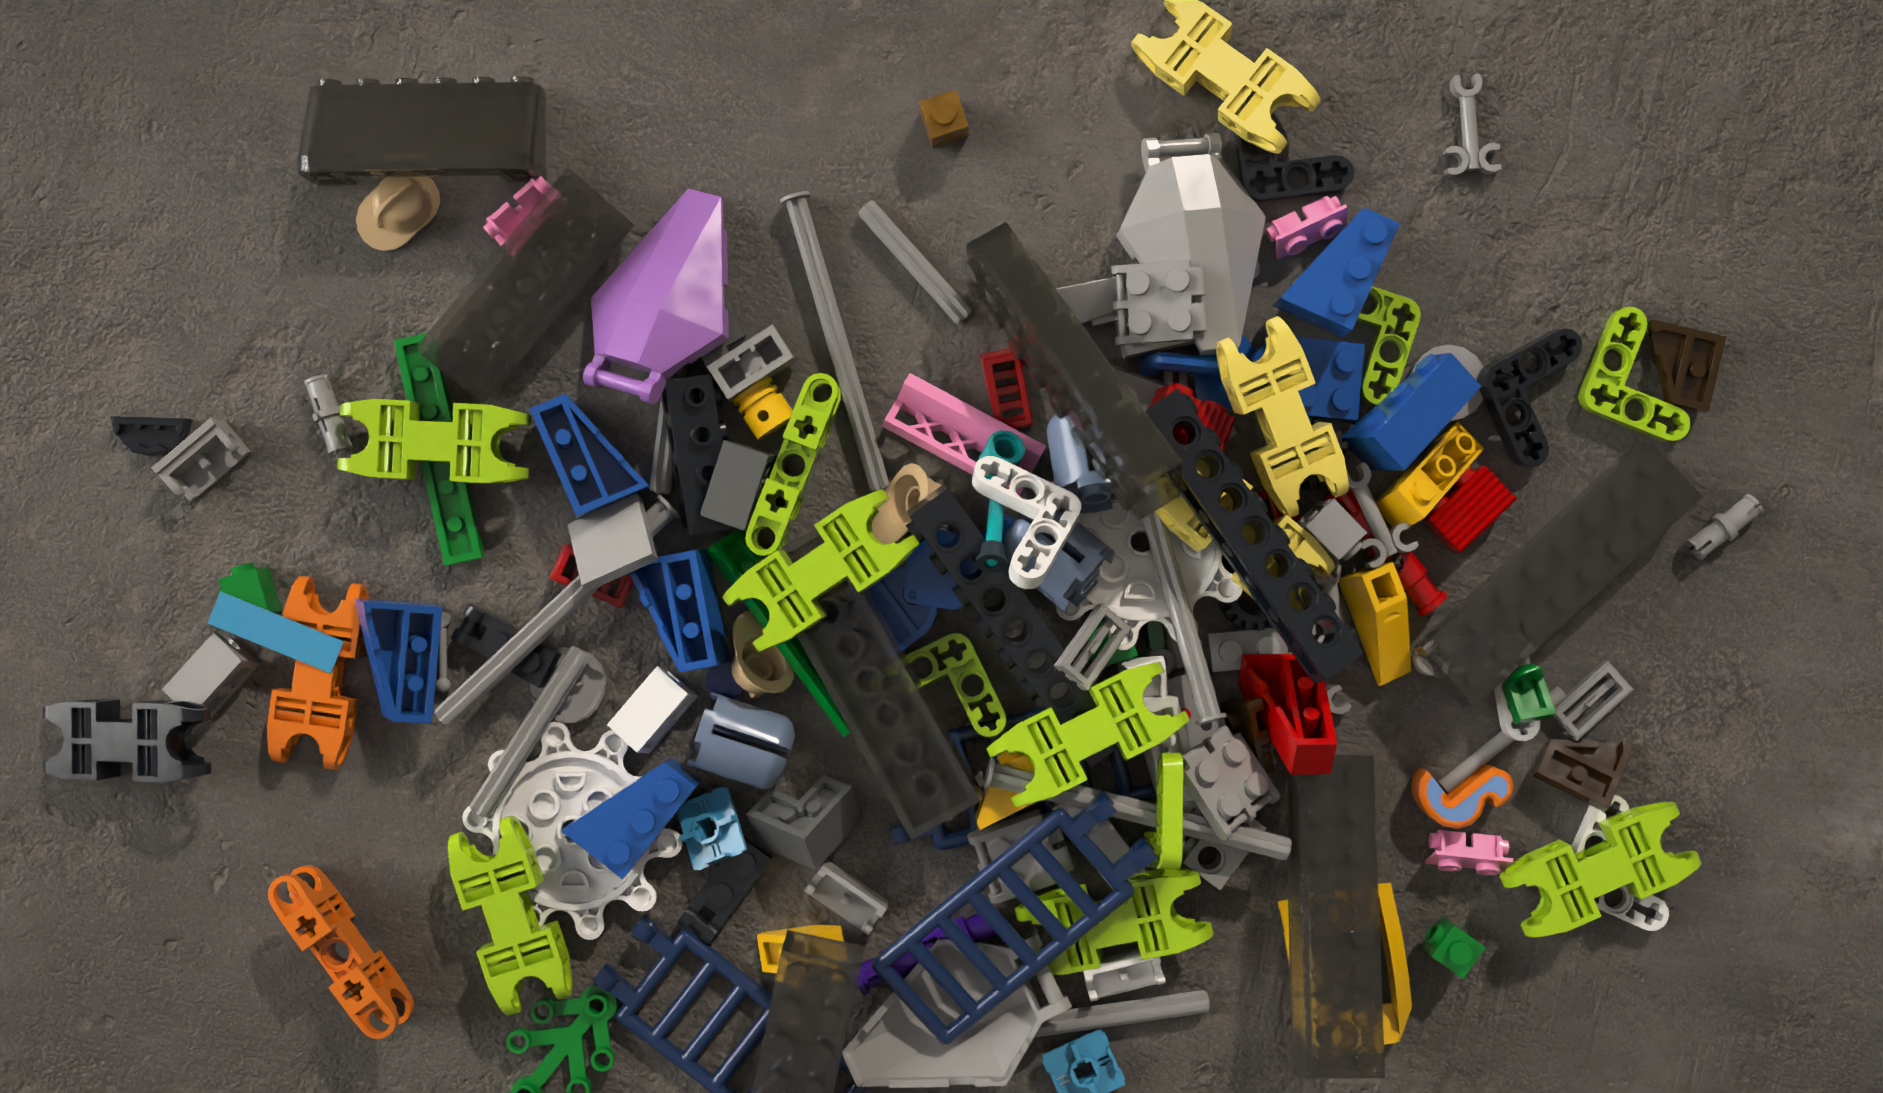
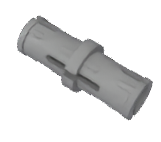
(328, 414)
(1724, 526)

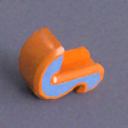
(1466, 801)

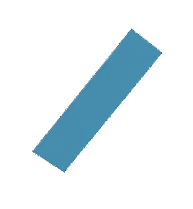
(275, 632)

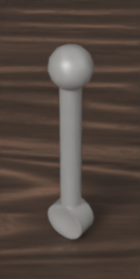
(443, 684)

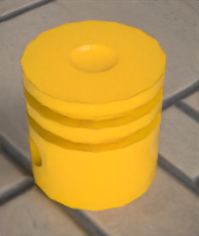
(763, 408)

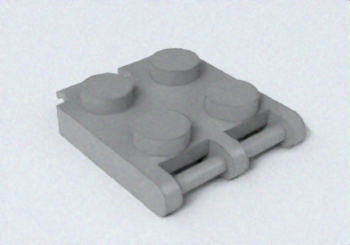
(1160, 302)
(1225, 780)
(1006, 833)

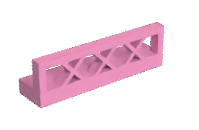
(962, 422)

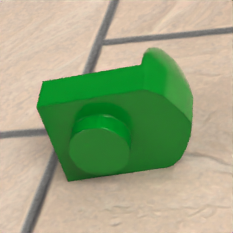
(1528, 694)

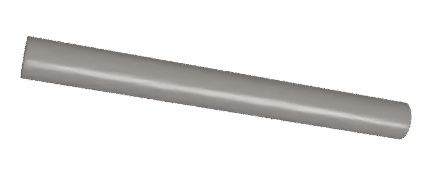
(1488, 751)

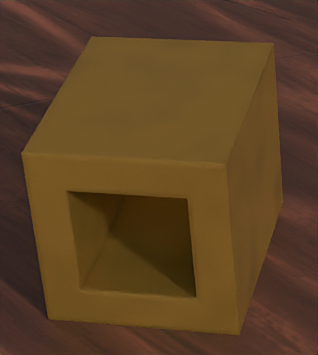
(944, 118)

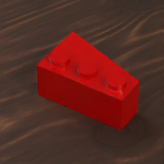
(1293, 711)

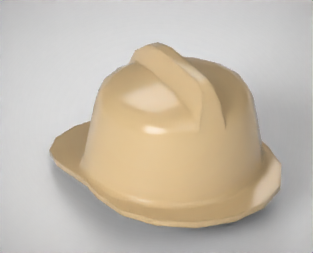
(397, 211)
(904, 492)
(757, 670)

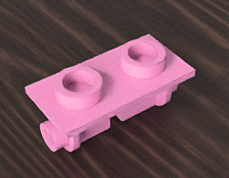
(506, 219)
(1323, 220)
(1483, 855)

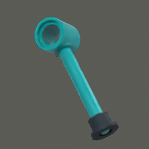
(1011, 449)

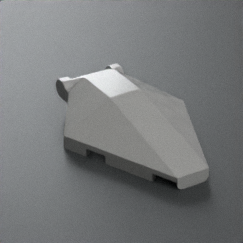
(1202, 215)
(903, 1053)

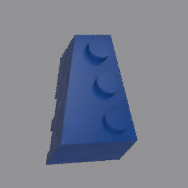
(1341, 277)
(1412, 413)
(584, 459)
(685, 607)
(402, 655)
(632, 819)

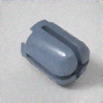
(1072, 471)
(1075, 567)
(737, 759)

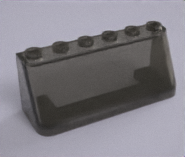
(424, 130)

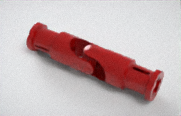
(1411, 571)

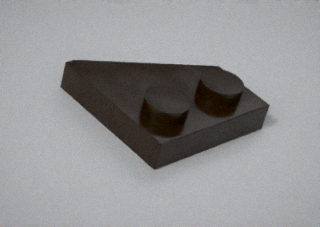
(1686, 363)
(1242, 719)
(1584, 769)

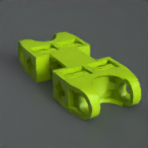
(401, 440)
(796, 442)
(793, 588)
(1088, 734)
(1627, 857)
(1143, 918)
(519, 943)

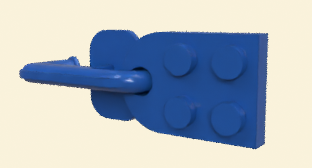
(1334, 366)
(915, 592)

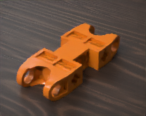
(315, 700)
(325, 927)

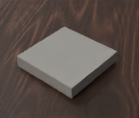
(612, 542)

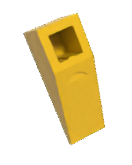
(1429, 477)
(1380, 618)

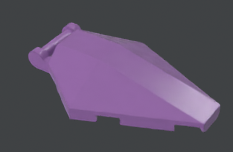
(664, 300)

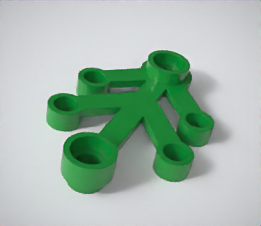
(567, 1039)

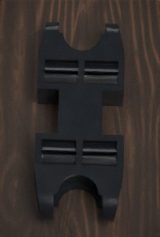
(152, 740)

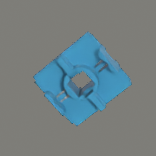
(694, 820)
(1088, 1048)

